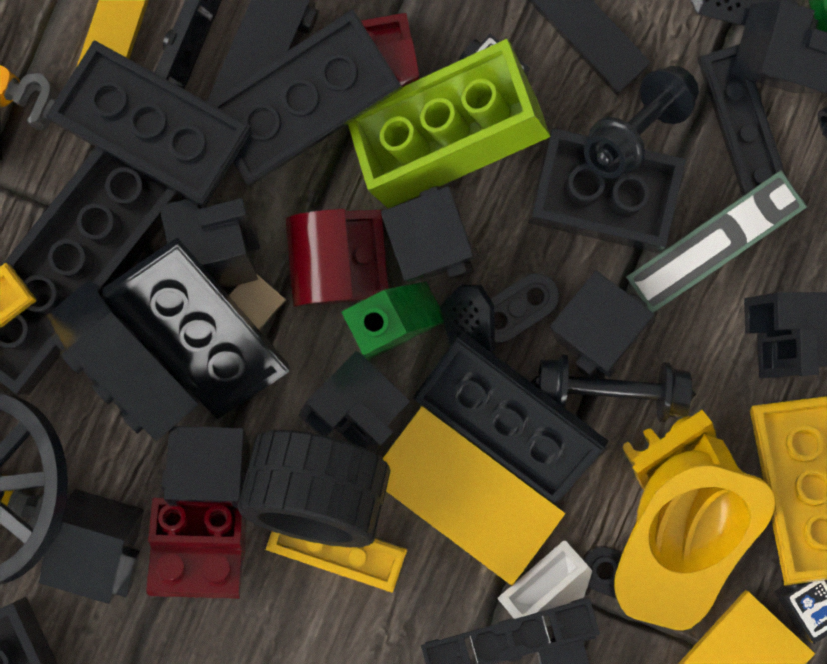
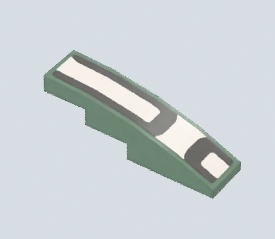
(717, 241)

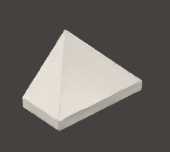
(549, 584)

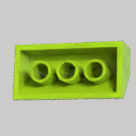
(448, 125)

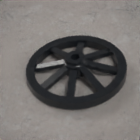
(53, 479)

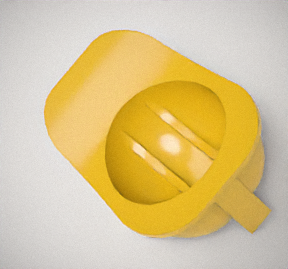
(690, 535)

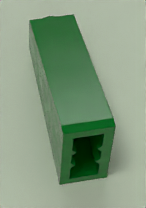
(405, 313)

